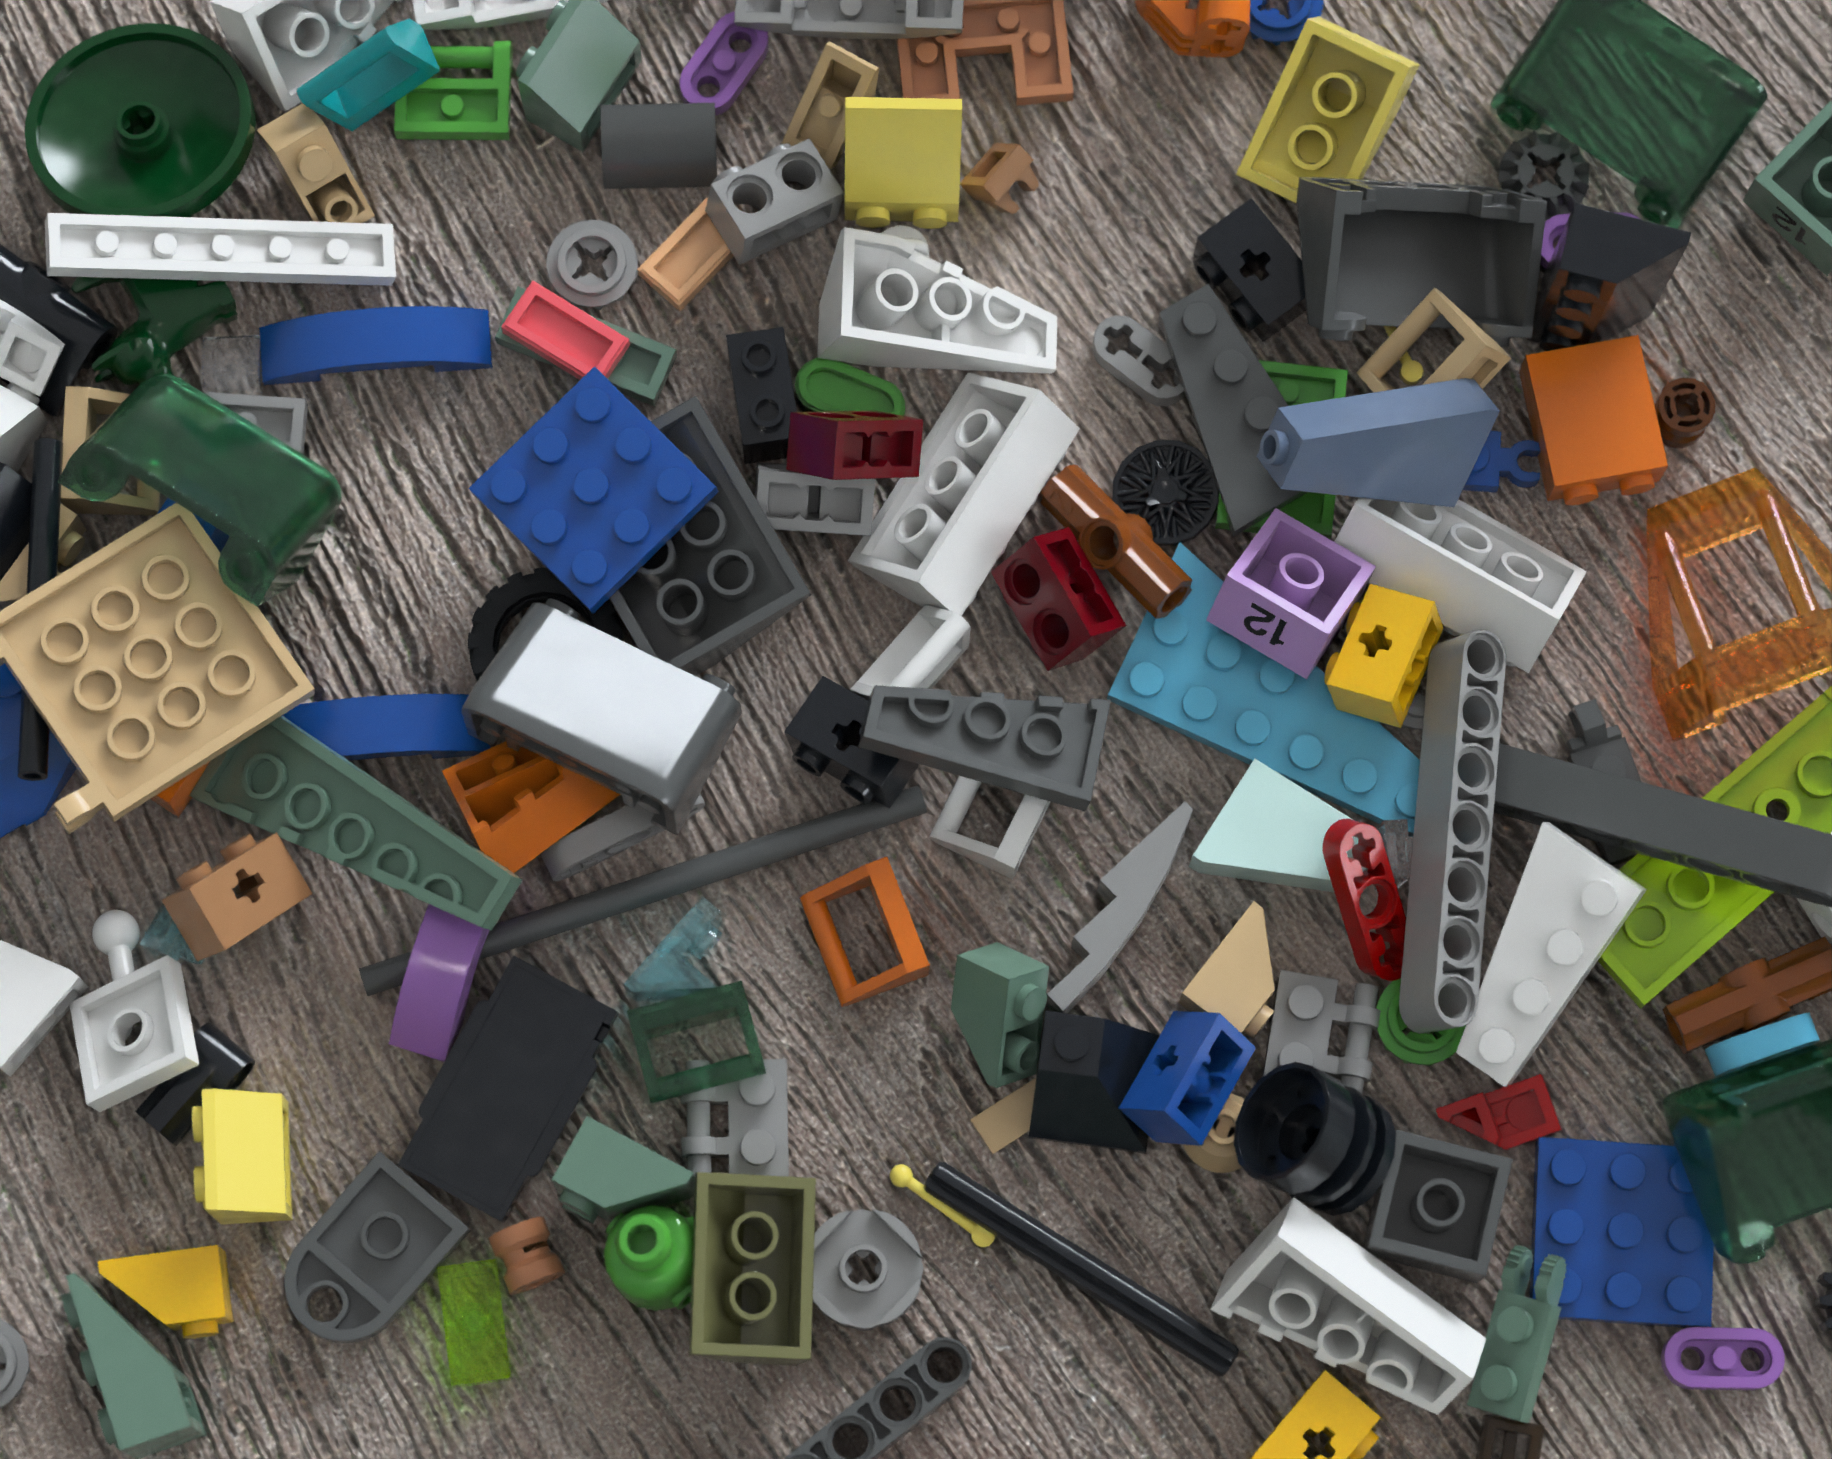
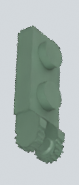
(1518, 1337)

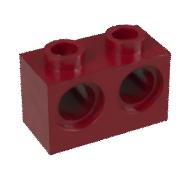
(854, 444)
(1058, 598)

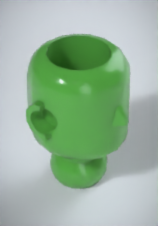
(651, 1257)

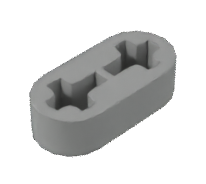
(1131, 370)

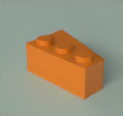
(521, 802)

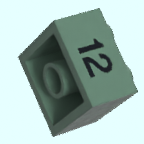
(1797, 191)

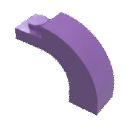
(437, 984)

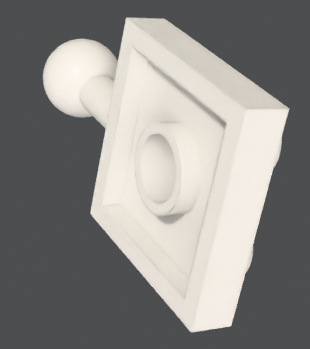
(107, 1016)

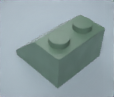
(614, 1175)

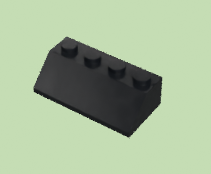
(1603, 277)

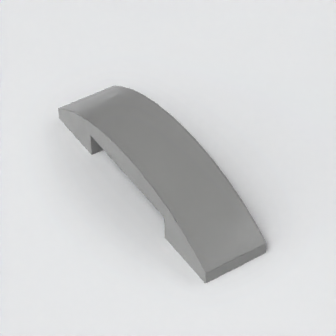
(852, 17)

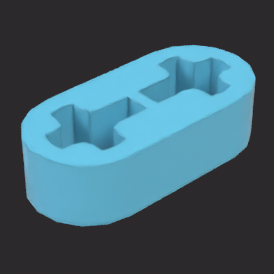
(1762, 1044)

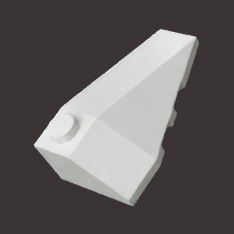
(912, 312)

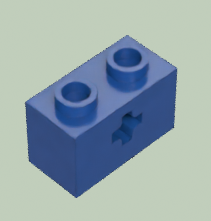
(1187, 1077)

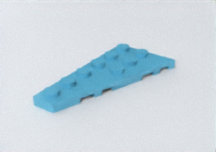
(1255, 708)

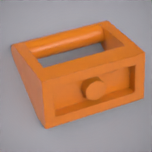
(897, 921)

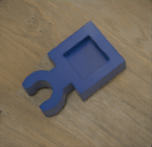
(1502, 462)

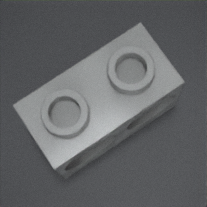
(781, 210)
(814, 503)

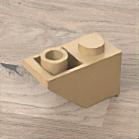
(314, 167)

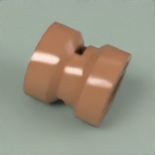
(526, 1255)

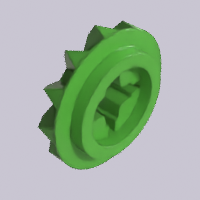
(1413, 1047)

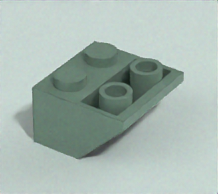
(576, 70)

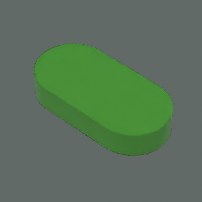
(841, 387)

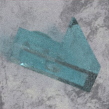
(667, 970)

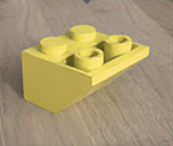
(244, 1156)

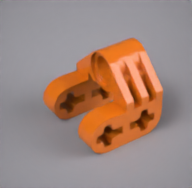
(1210, 30)

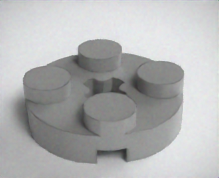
(899, 1269)

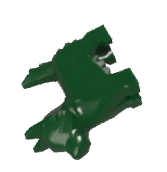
(168, 320)

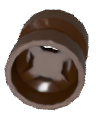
(1677, 422)

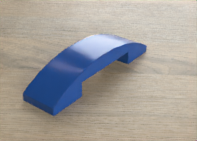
(375, 340)
(390, 726)

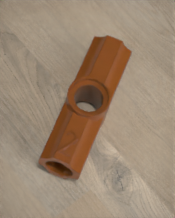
(1138, 561)
(1751, 996)

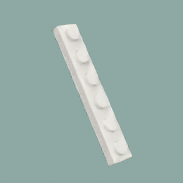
(219, 249)

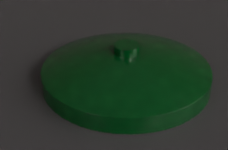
(140, 123)

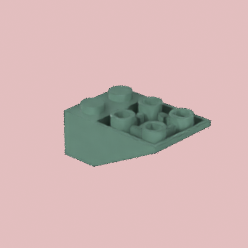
(143, 1391)

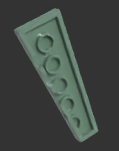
(332, 807)

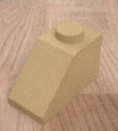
(1237, 977)

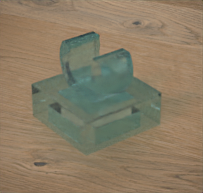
(165, 938)

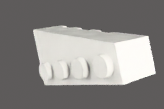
(1350, 1308)

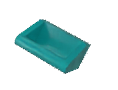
(372, 75)

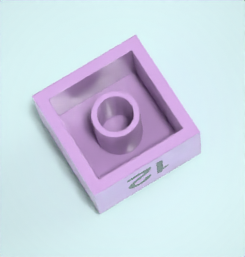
(1290, 593)

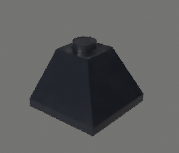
(1083, 1079)

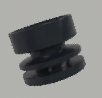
(1314, 1138)

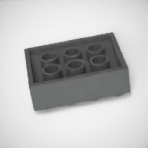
(719, 573)

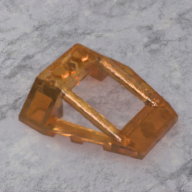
(1753, 665)

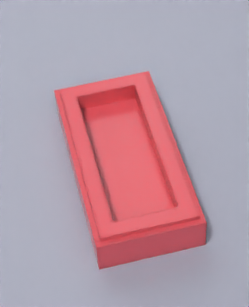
(564, 333)

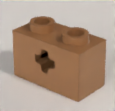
(264, 886)

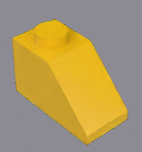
(178, 1287)

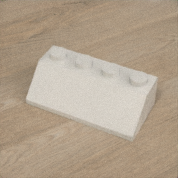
(971, 493)
(1469, 566)

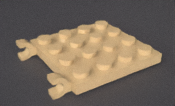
(146, 664)

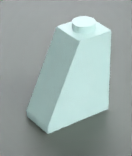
(1269, 833)

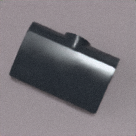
(53, 307)

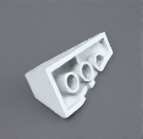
(294, 39)

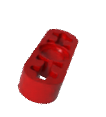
(1350, 882)

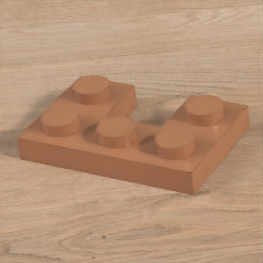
(1025, 28)

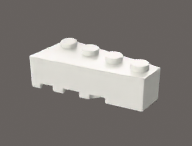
(1550, 941)

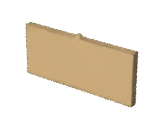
(1006, 1118)

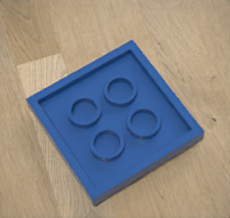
(593, 490)
(1626, 1233)

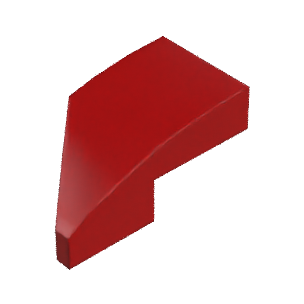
(1507, 1115)

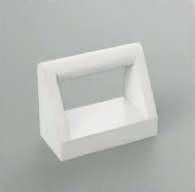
(919, 652)
(1015, 842)

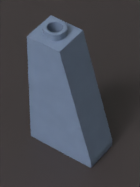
(1382, 444)

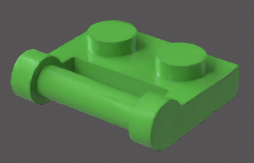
(460, 105)

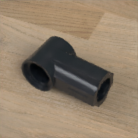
(220, 1067)

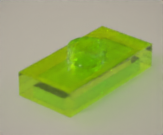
(474, 1323)

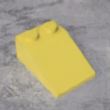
(1327, 110)
(902, 161)

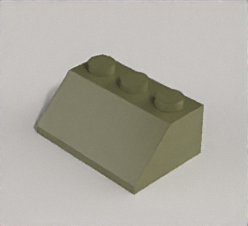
(752, 1268)

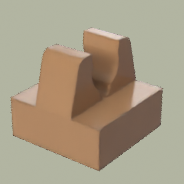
(997, 172)

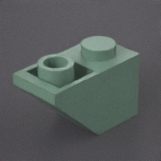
(1001, 1010)

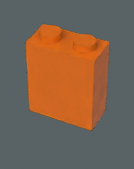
(1593, 420)

